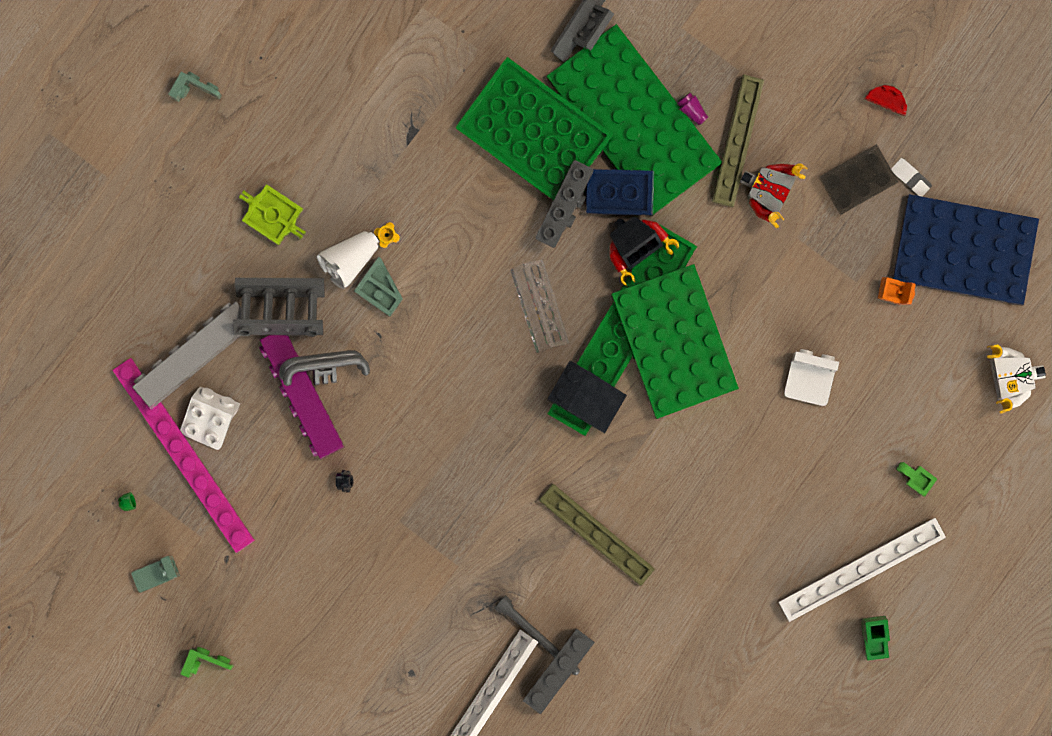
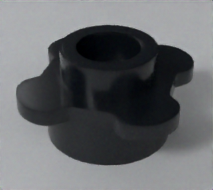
(344, 481)

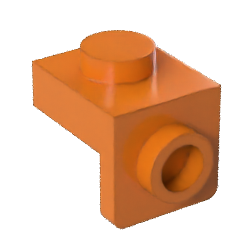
(896, 291)

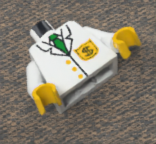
(1013, 376)

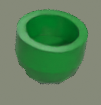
(127, 502)

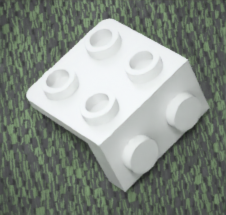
(810, 377)
(209, 417)

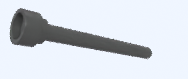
(506, 607)

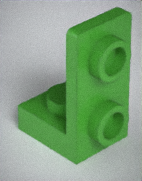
(192, 664)

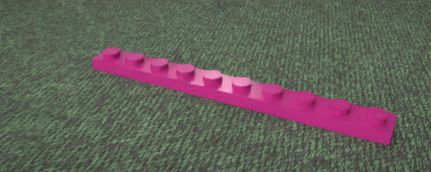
(187, 462)

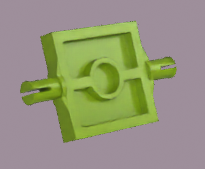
(272, 214)

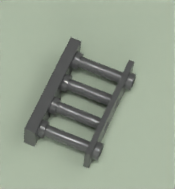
(273, 288)

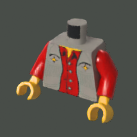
(771, 189)

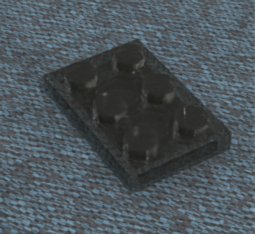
(858, 179)

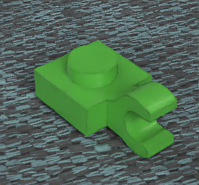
(919, 479)

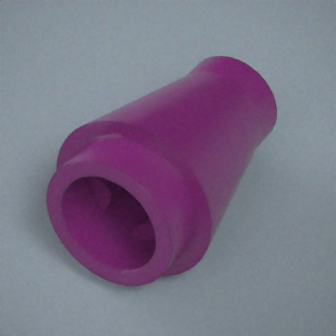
(692, 108)

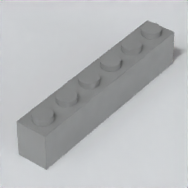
(189, 358)

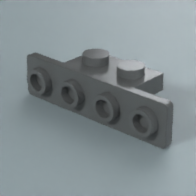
(583, 28)
(562, 209)

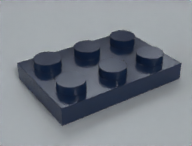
(620, 192)

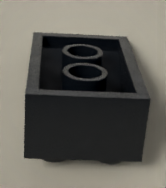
(586, 397)

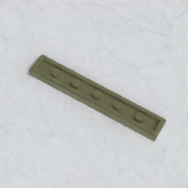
(737, 140)
(596, 534)

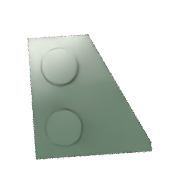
(379, 288)

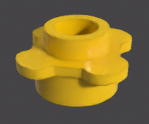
(380, 233)

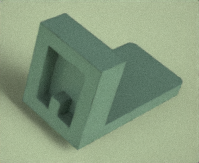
(180, 88)
(155, 574)

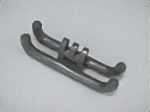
(322, 365)

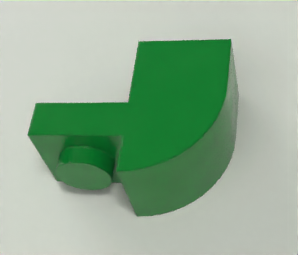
(876, 637)

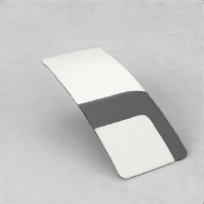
(911, 177)

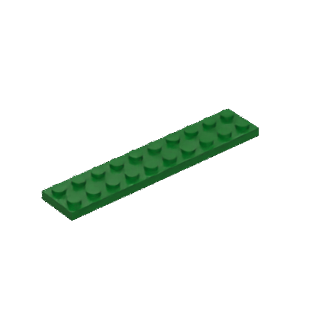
(609, 349)

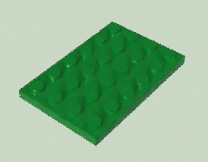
(532, 128)
(674, 341)

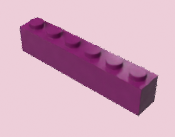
(304, 398)

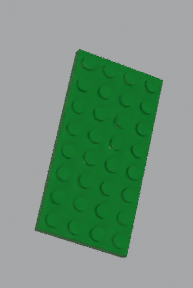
(632, 103)

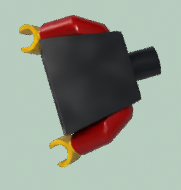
(634, 242)

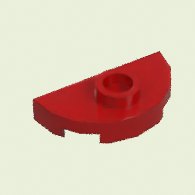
(888, 98)

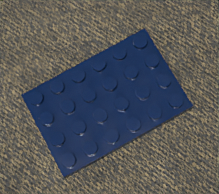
(966, 249)

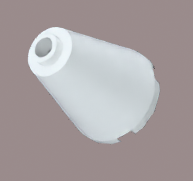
(348, 258)

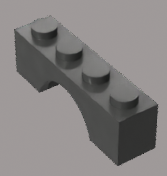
(558, 671)

